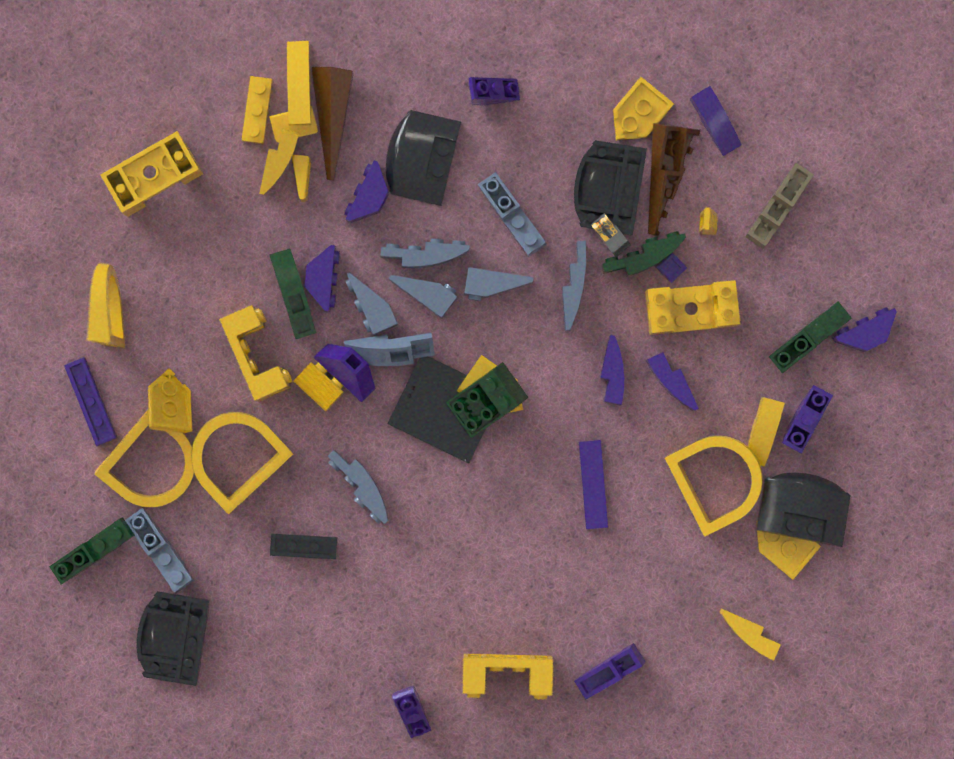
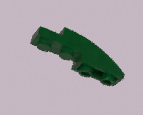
(653, 253)
(293, 293)
(810, 337)
(92, 551)

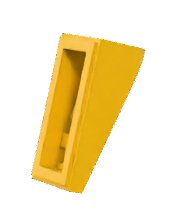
(302, 174)
(708, 222)

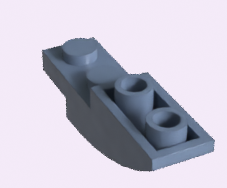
(512, 214)
(435, 253)
(393, 352)
(368, 492)
(159, 550)

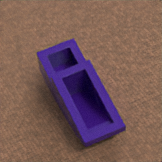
(715, 120)
(613, 372)
(673, 382)
(610, 671)

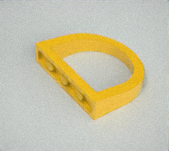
(105, 308)
(282, 455)
(128, 494)
(709, 526)

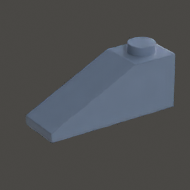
(488, 283)
(430, 294)

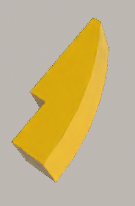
(278, 159)
(765, 428)
(751, 634)

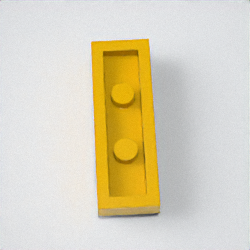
(256, 110)

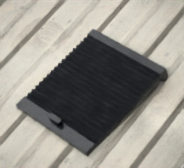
(428, 415)

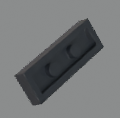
(303, 546)

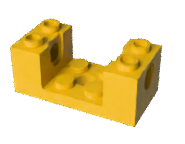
(172, 164)
(715, 308)
(241, 325)
(539, 672)

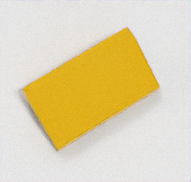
(281, 122)

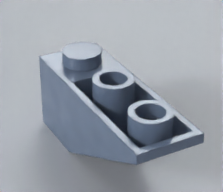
(376, 310)

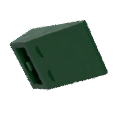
(487, 400)

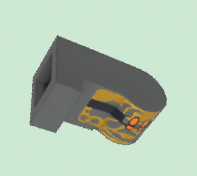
(610, 235)

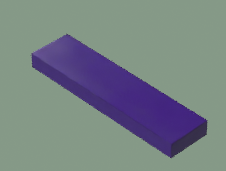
(90, 401)
(593, 484)

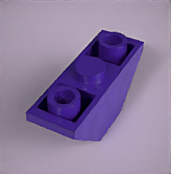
(493, 90)
(369, 195)
(321, 277)
(867, 332)
(348, 369)
(806, 418)
(411, 711)

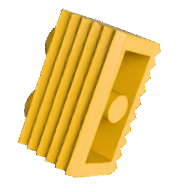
(319, 386)

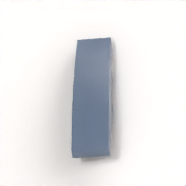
(573, 293)

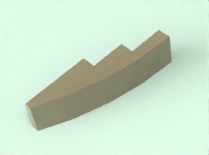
(779, 205)

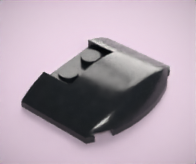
(421, 156)
(609, 184)
(804, 508)
(172, 637)

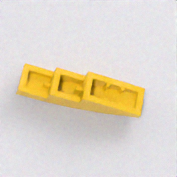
(298, 83)

